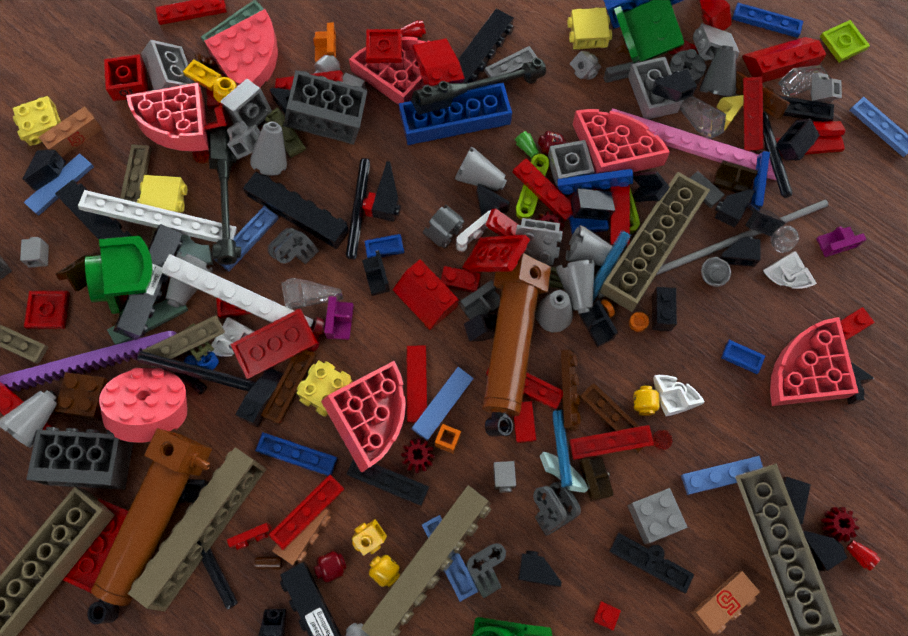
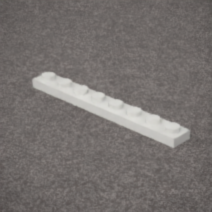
(152, 216)
(225, 290)

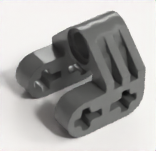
(293, 245)
(554, 507)
(486, 579)

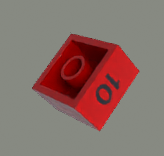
(125, 76)

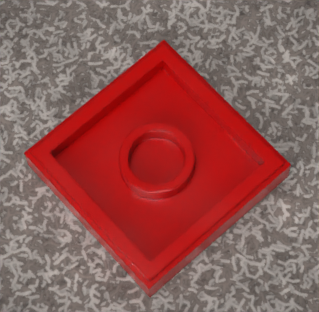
(383, 45)
(46, 310)

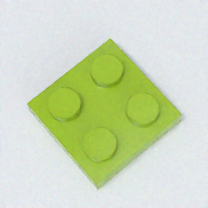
(844, 41)

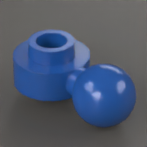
(208, 362)

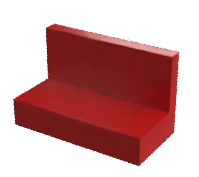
(222, 118)

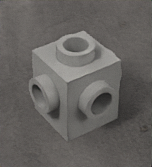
(585, 65)

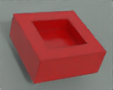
(368, 204)
(606, 615)

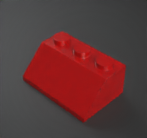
(425, 294)

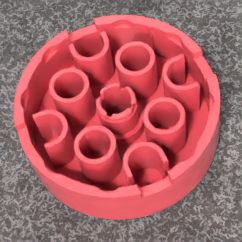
(142, 402)

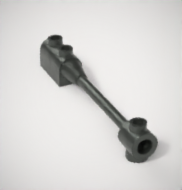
(442, 95)
(222, 159)

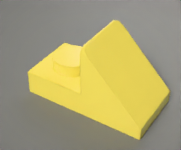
(730, 107)

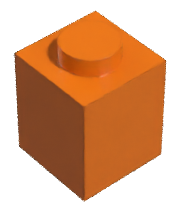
(447, 438)

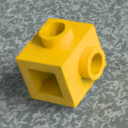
(368, 537)

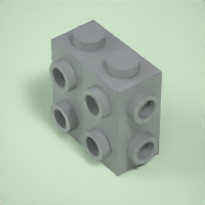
(709, 39)
(543, 239)

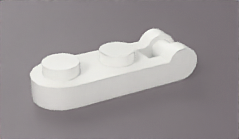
(472, 232)

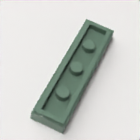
(244, 13)
(162, 314)

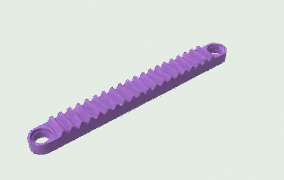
(81, 362)

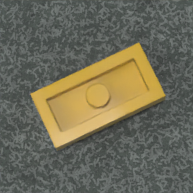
(201, 74)

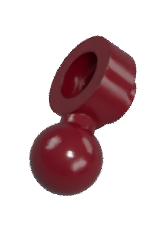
(317, 328)

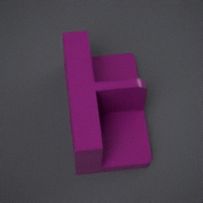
(839, 241)
(338, 319)

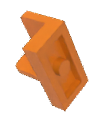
(325, 42)

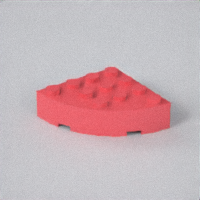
(246, 49)
(391, 79)
(172, 116)
(619, 141)
(814, 367)
(369, 414)

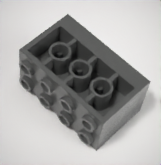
(325, 107)
(79, 459)

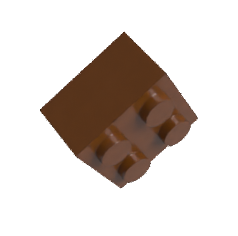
(80, 396)

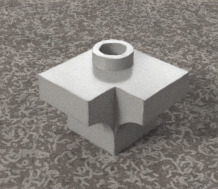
(825, 89)
(242, 139)

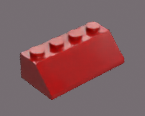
(782, 58)

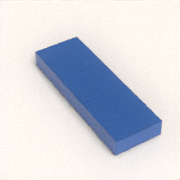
(760, 180)

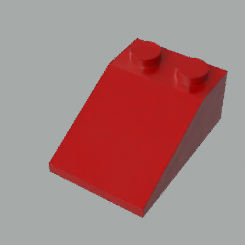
(716, 13)
(438, 62)

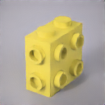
(589, 28)
(35, 119)
(163, 192)
(320, 383)

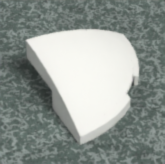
(790, 272)
(233, 332)
(675, 396)

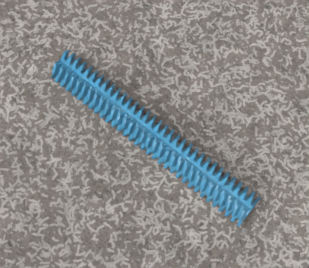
(613, 256)
(564, 465)

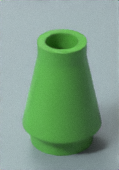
(527, 144)

